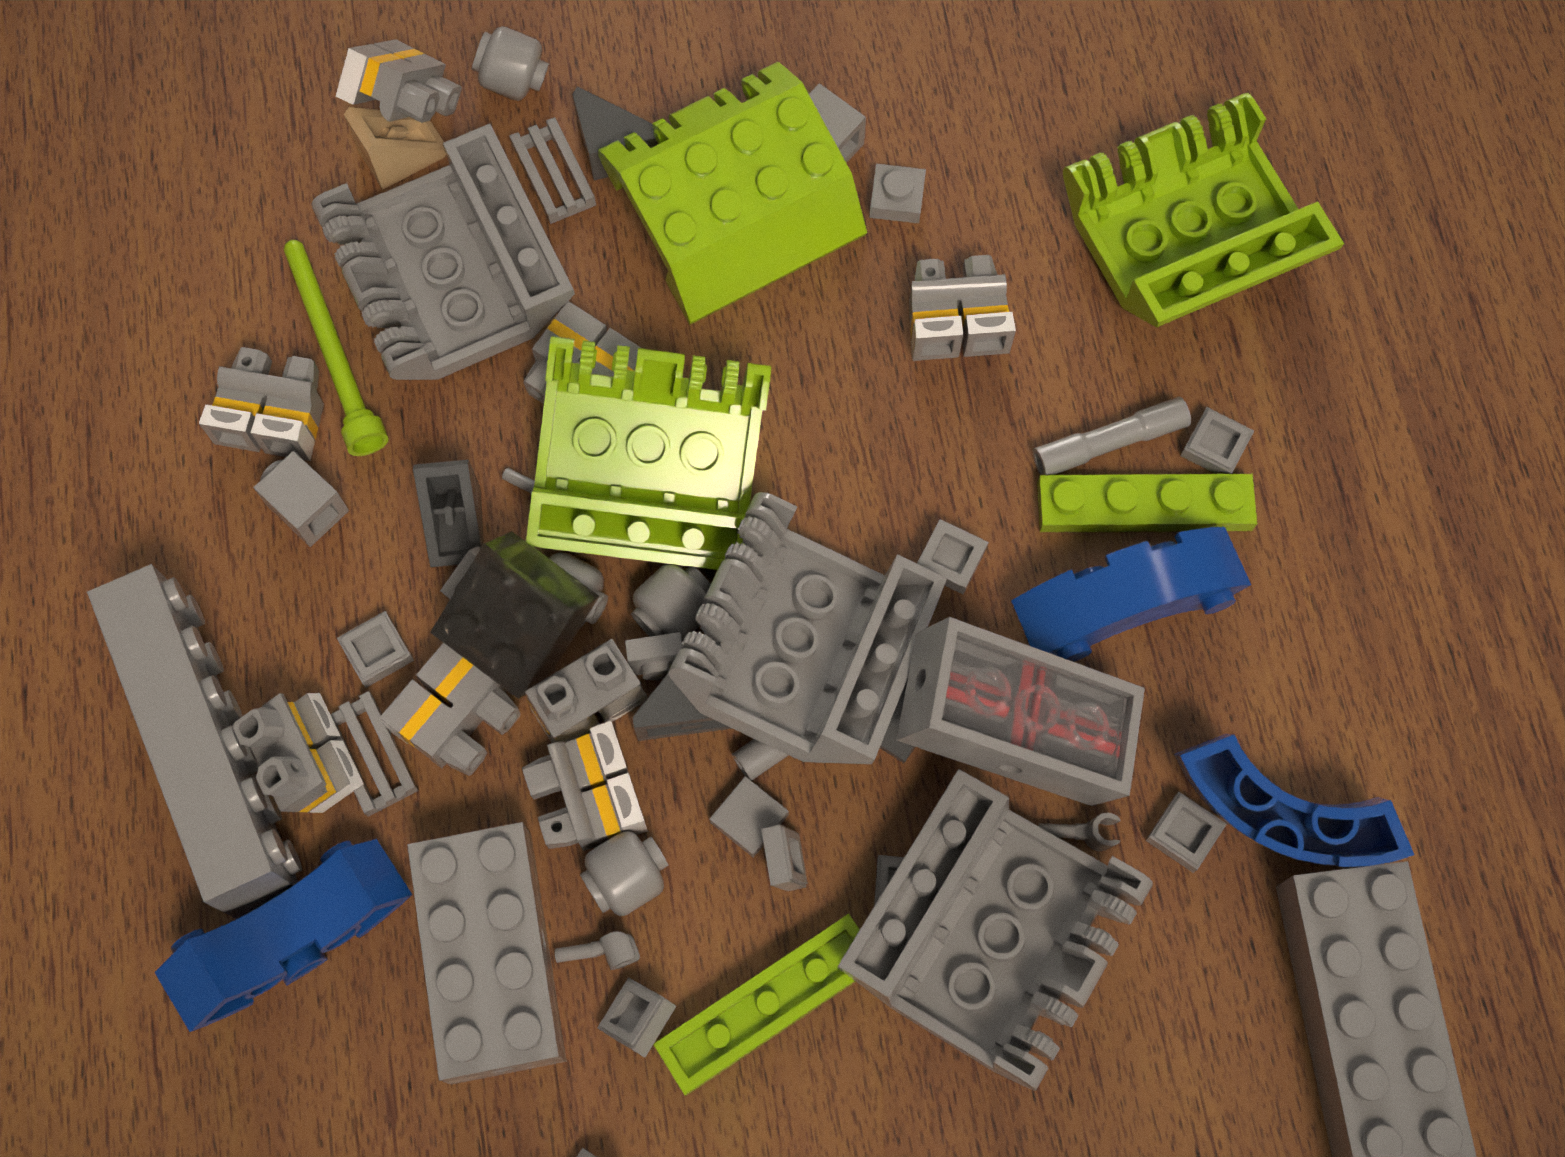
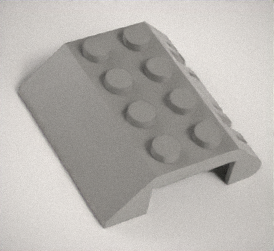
(447, 261)
(804, 641)
(992, 930)

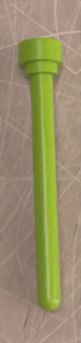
(362, 430)

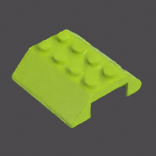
(739, 190)
(1191, 216)
(645, 456)

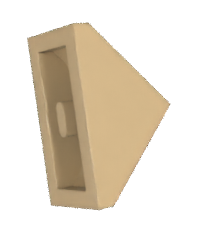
(394, 147)

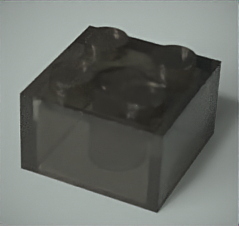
(514, 613)

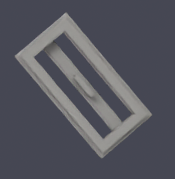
(538, 139)
(348, 713)

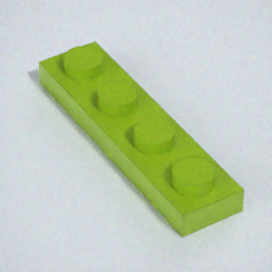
(1146, 502)
(759, 1008)

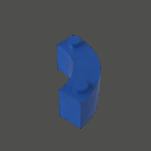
(1134, 589)
(1307, 831)
(284, 938)

